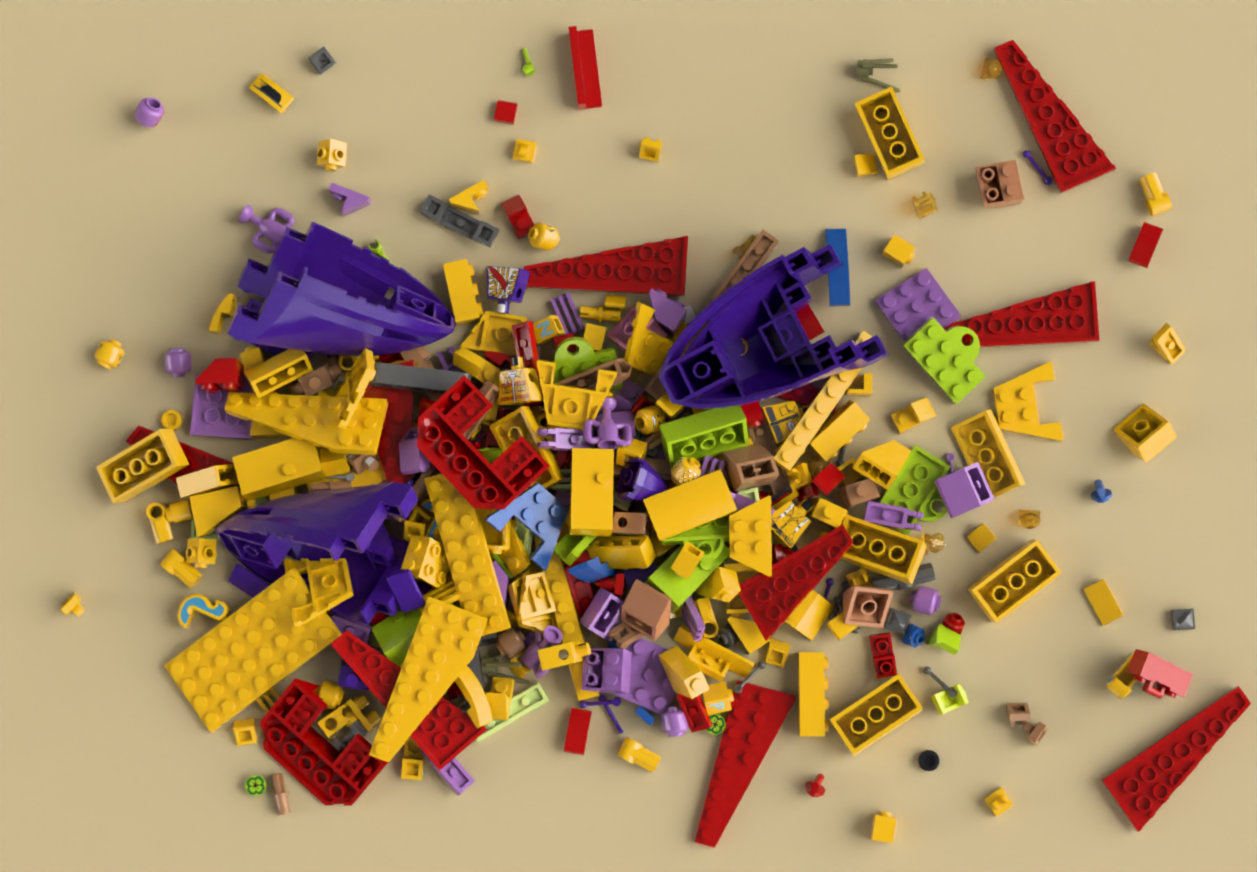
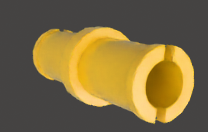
(600, 314)

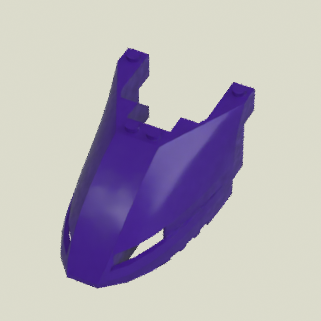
(331, 300)
(765, 316)
(328, 526)

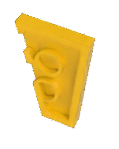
(516, 557)

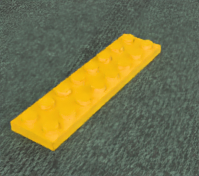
(467, 554)

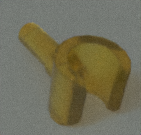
(744, 246)

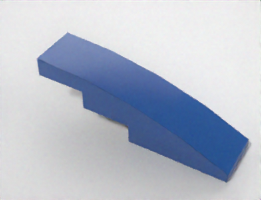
(839, 278)
(592, 571)

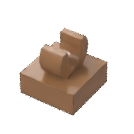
(1018, 712)
(1036, 733)

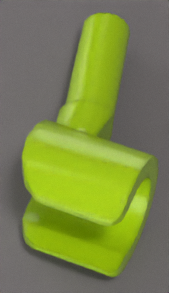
(528, 69)
(378, 250)

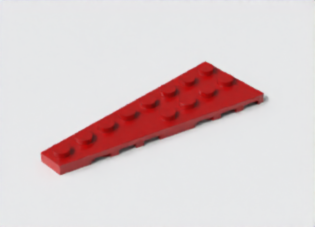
(1060, 137)
(618, 270)
(1050, 319)
(441, 733)
(747, 736)
(1156, 772)

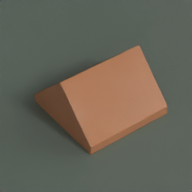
(866, 605)

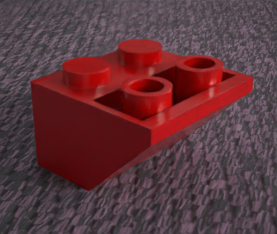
(222, 374)

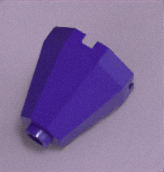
(639, 481)

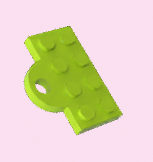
(946, 357)
(583, 359)
(916, 487)
(707, 535)

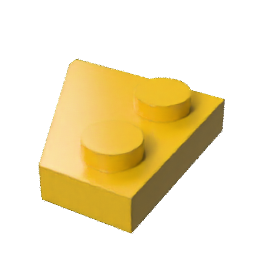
(535, 597)

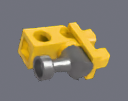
(351, 716)

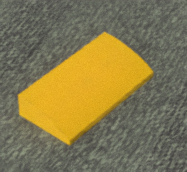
(523, 423)
(984, 443)
(690, 505)

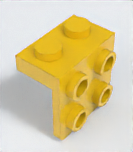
(426, 560)

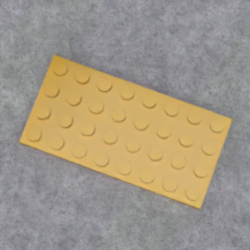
(250, 652)

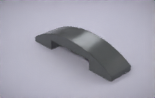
(459, 222)

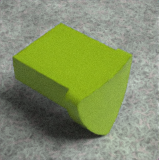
(944, 639)

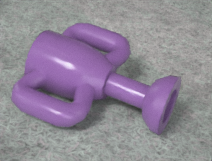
(268, 227)
(607, 429)
(530, 656)

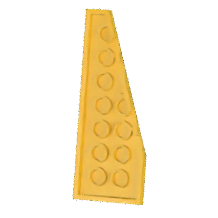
(314, 419)
(436, 657)

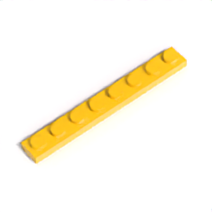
(816, 414)

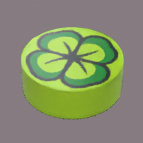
(718, 724)
(256, 785)

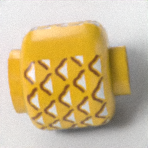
(685, 470)

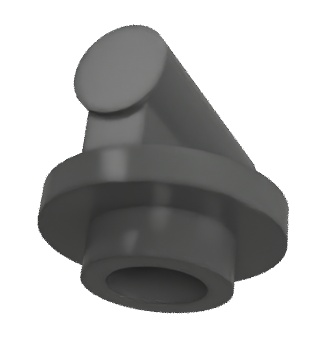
(726, 636)

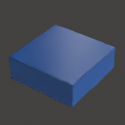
(645, 715)

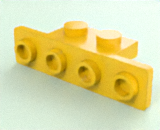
(713, 658)

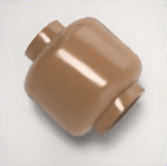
(510, 642)

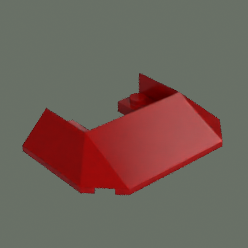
(461, 463)
(309, 756)

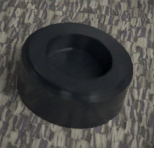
(928, 760)

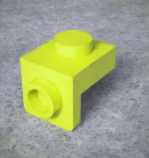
(944, 703)

